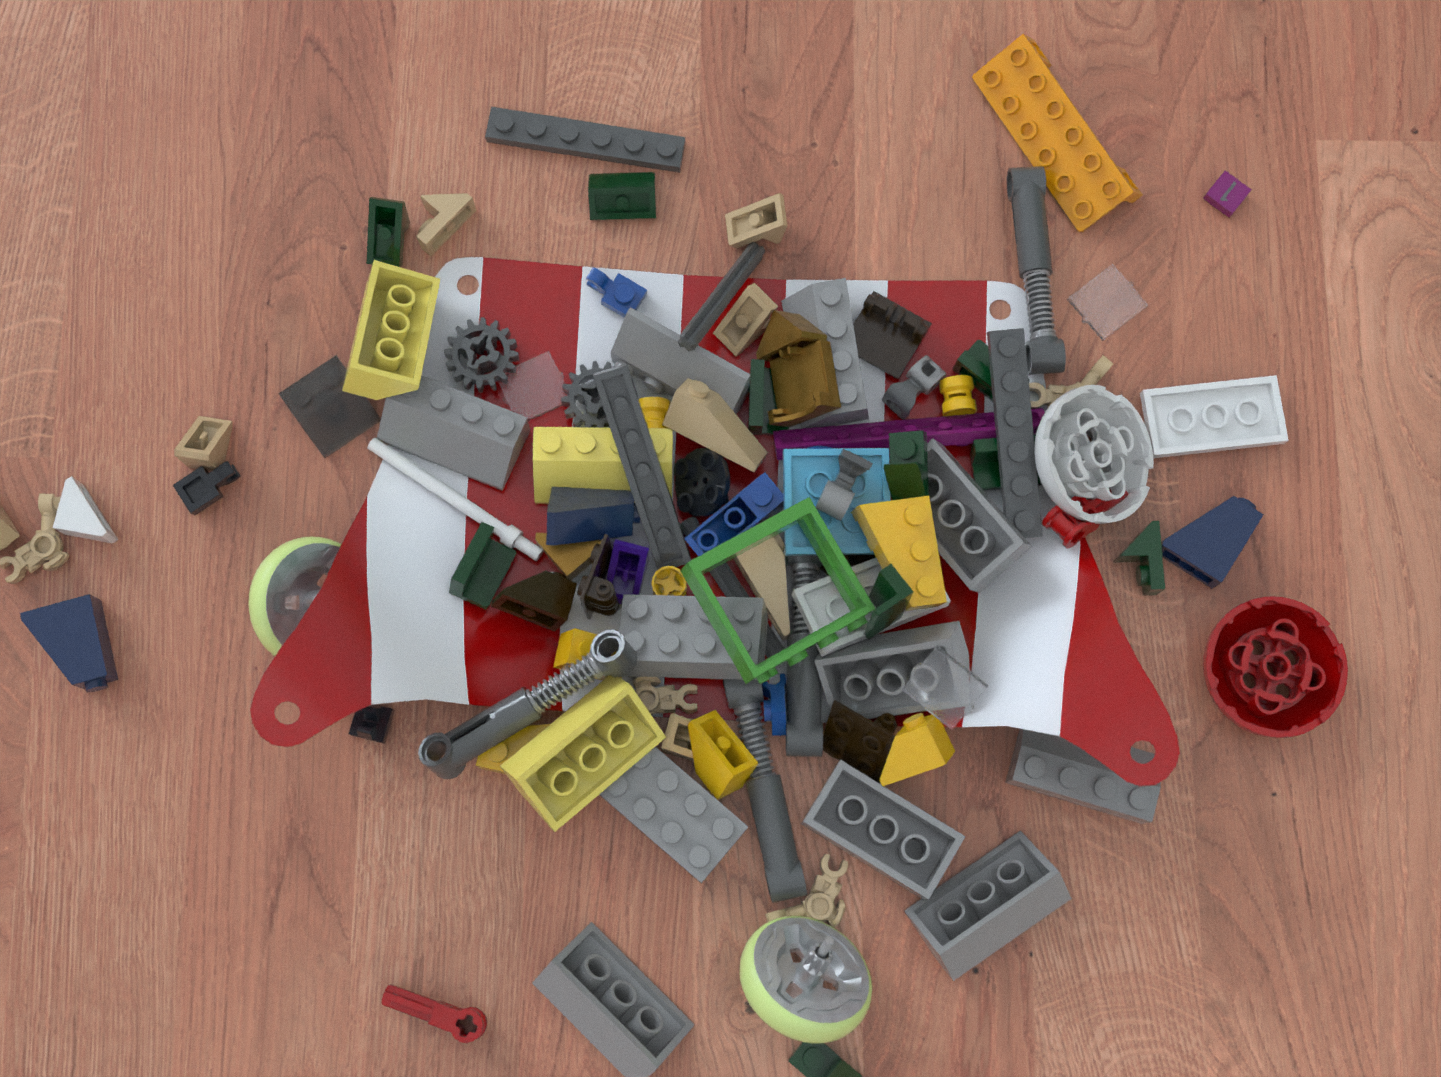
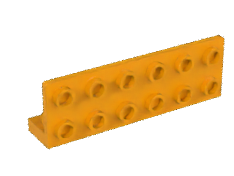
(1054, 133)

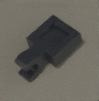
(202, 488)

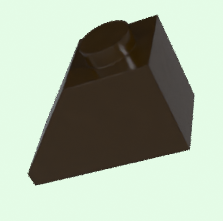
(539, 599)

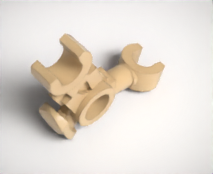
(1049, 395)
(43, 546)
(663, 698)
(820, 901)

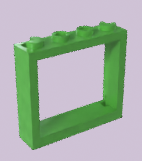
(832, 560)

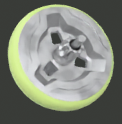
(287, 586)
(791, 993)

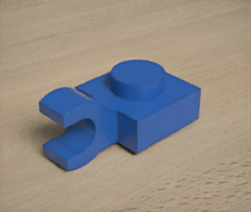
(618, 294)
(775, 707)

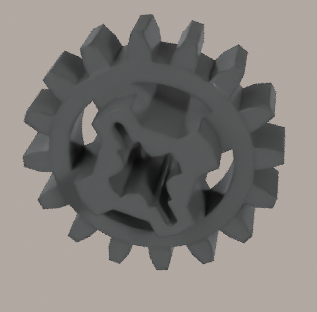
(470, 346)
(584, 394)

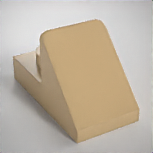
(449, 215)
(757, 221)
(745, 320)

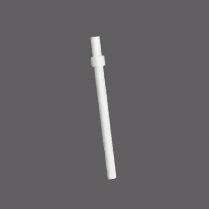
(508, 535)

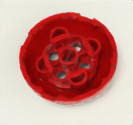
(1313, 682)

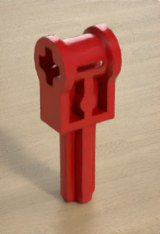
(1071, 529)
(436, 1012)

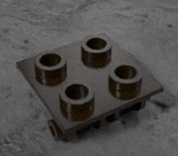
(888, 334)
(595, 591)
(858, 739)

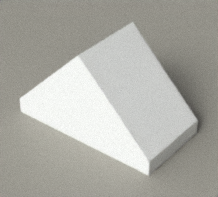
(80, 516)

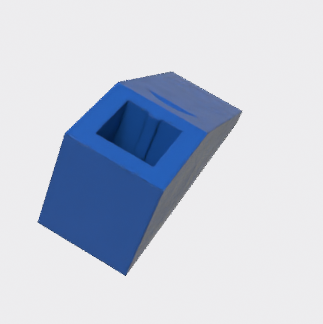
(747, 509)

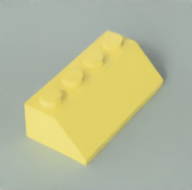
(391, 332)
(587, 459)
(583, 751)

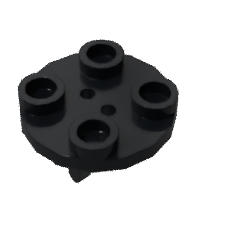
(706, 496)

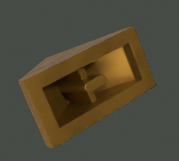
(786, 331)
(568, 558)

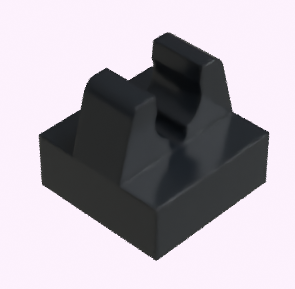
(372, 723)

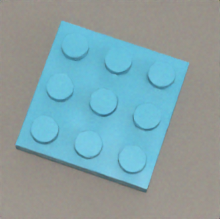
(806, 475)

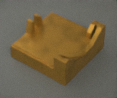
(803, 384)

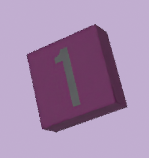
(1227, 193)

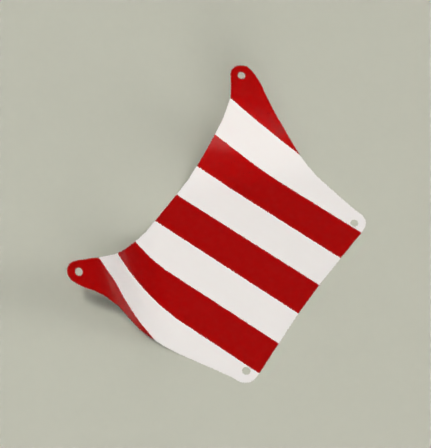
(397, 635)

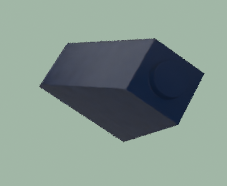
(589, 514)
(1213, 541)
(76, 640)

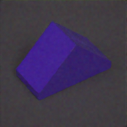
(627, 568)

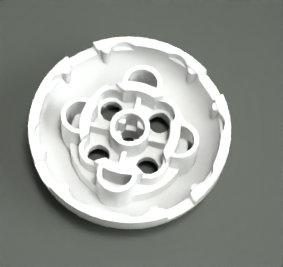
(1113, 460)

